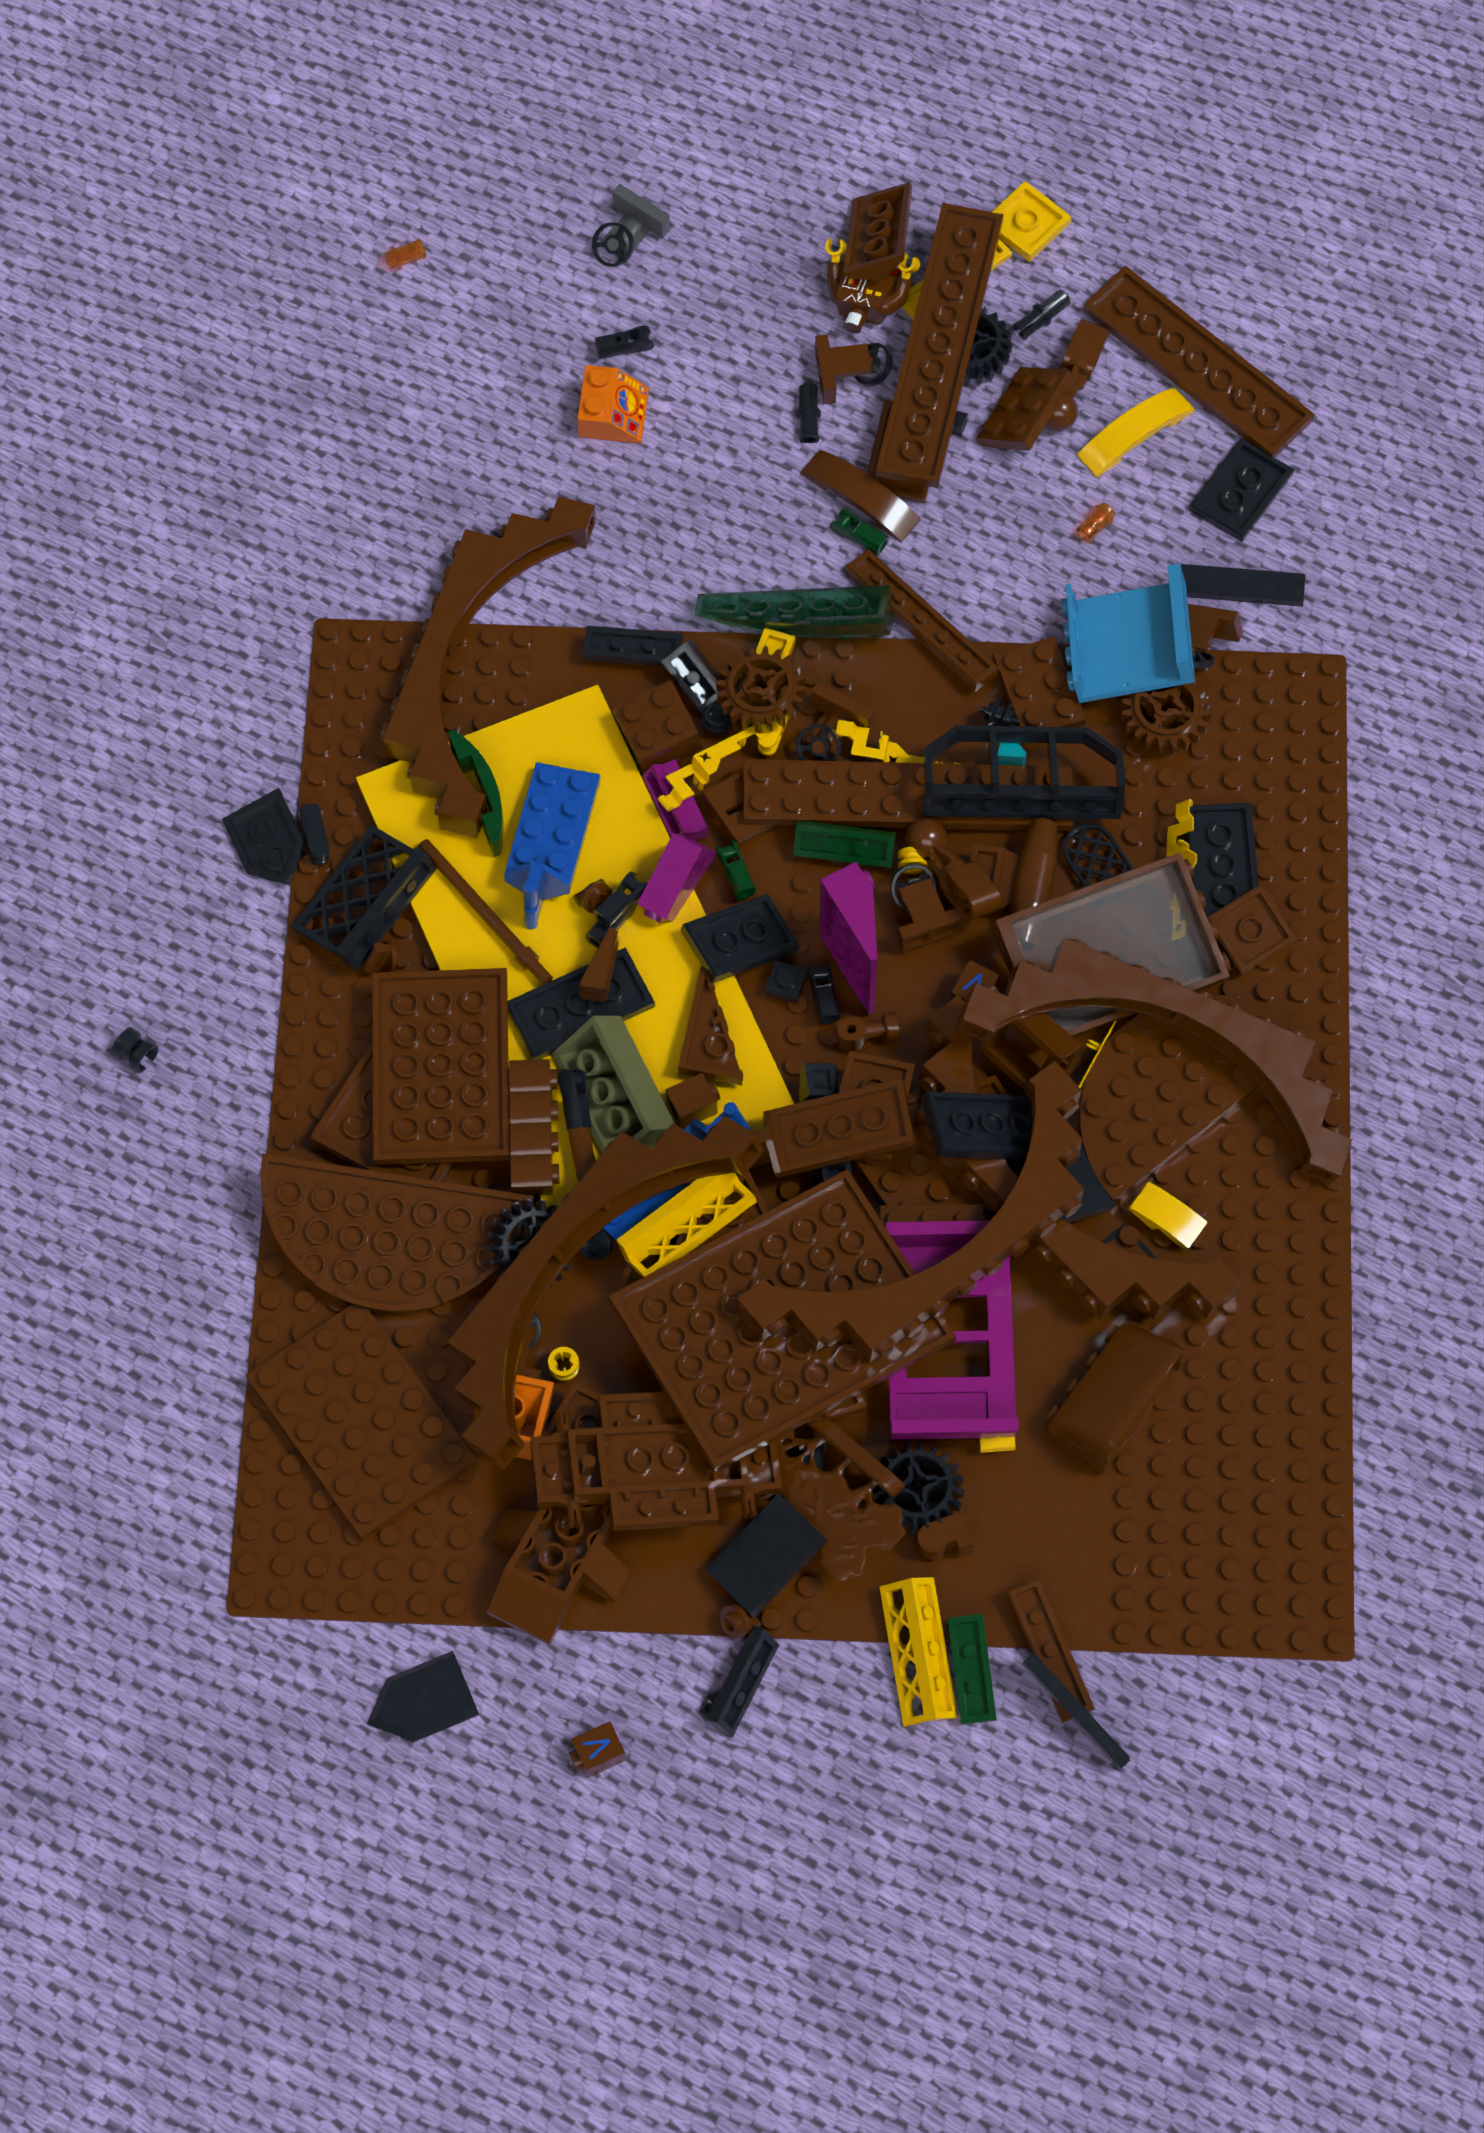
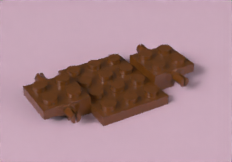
(644, 1468)

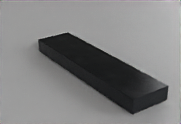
(1244, 585)
(1076, 1711)

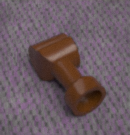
(854, 1032)

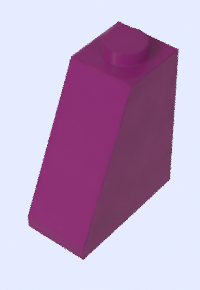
(675, 877)

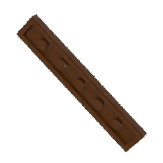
(925, 622)

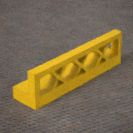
(700, 1197)
(925, 1649)

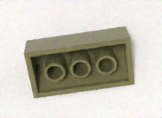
(617, 1082)

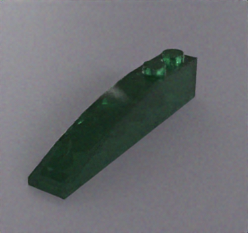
(804, 612)

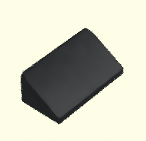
(693, 674)

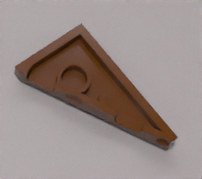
(707, 1041)

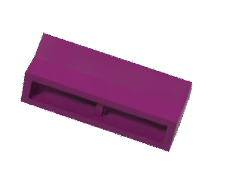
(685, 818)

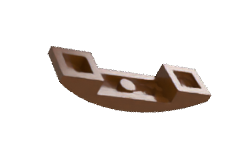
(863, 493)

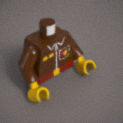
(867, 299)

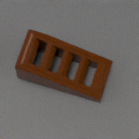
(598, 976)

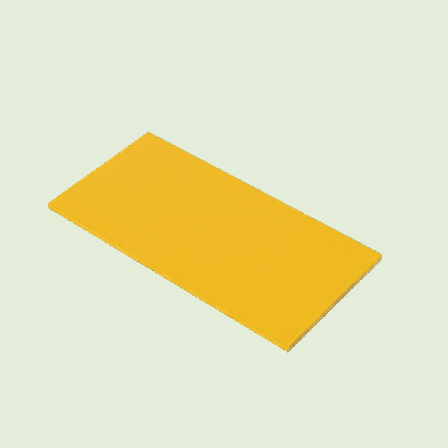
(620, 838)

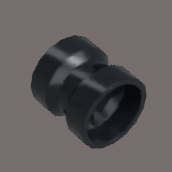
(133, 1048)

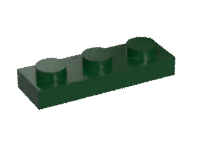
(844, 844)
(972, 1669)

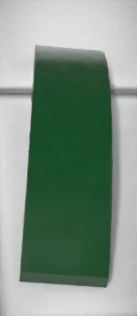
(470, 759)

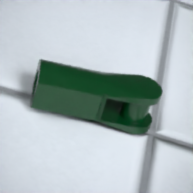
(863, 534)
(736, 872)

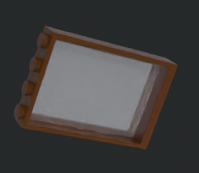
(1140, 916)

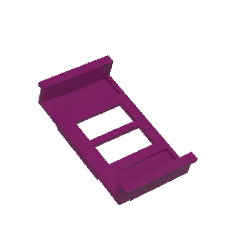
(957, 1404)

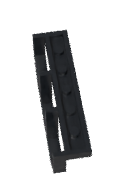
(1023, 800)

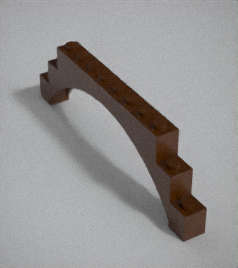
(478, 571)
(1265, 1051)
(615, 1183)
(1090, 1268)
(886, 1313)

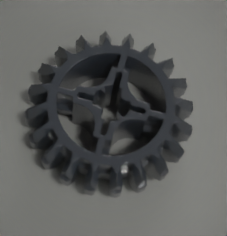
(992, 346)
(528, 1231)
(930, 1484)

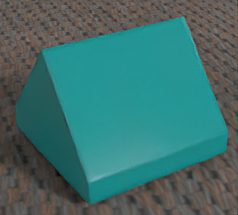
(1011, 754)

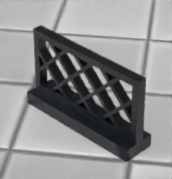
(382, 907)

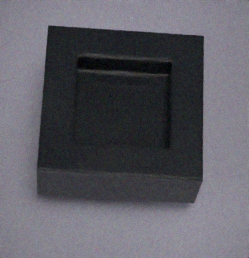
(786, 982)

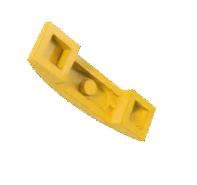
(1133, 428)

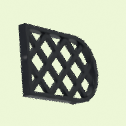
(1113, 845)

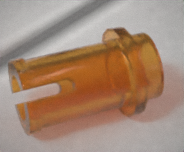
(405, 254)
(1095, 523)

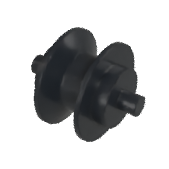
(999, 714)

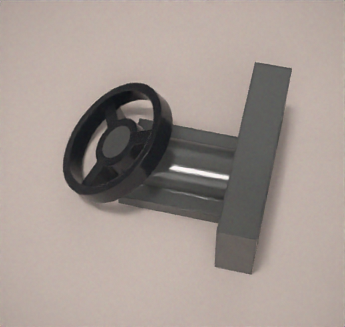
(638, 220)

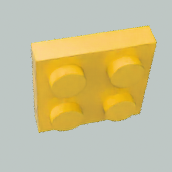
(1030, 221)

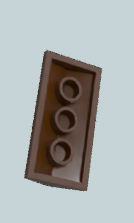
(877, 233)

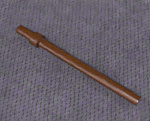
(524, 955)

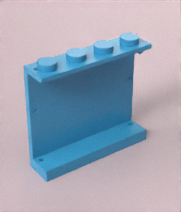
(1129, 640)

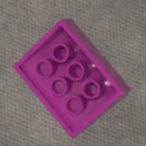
(849, 929)

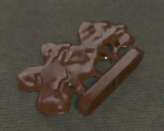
(833, 1507)

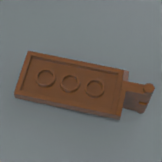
(836, 1128)

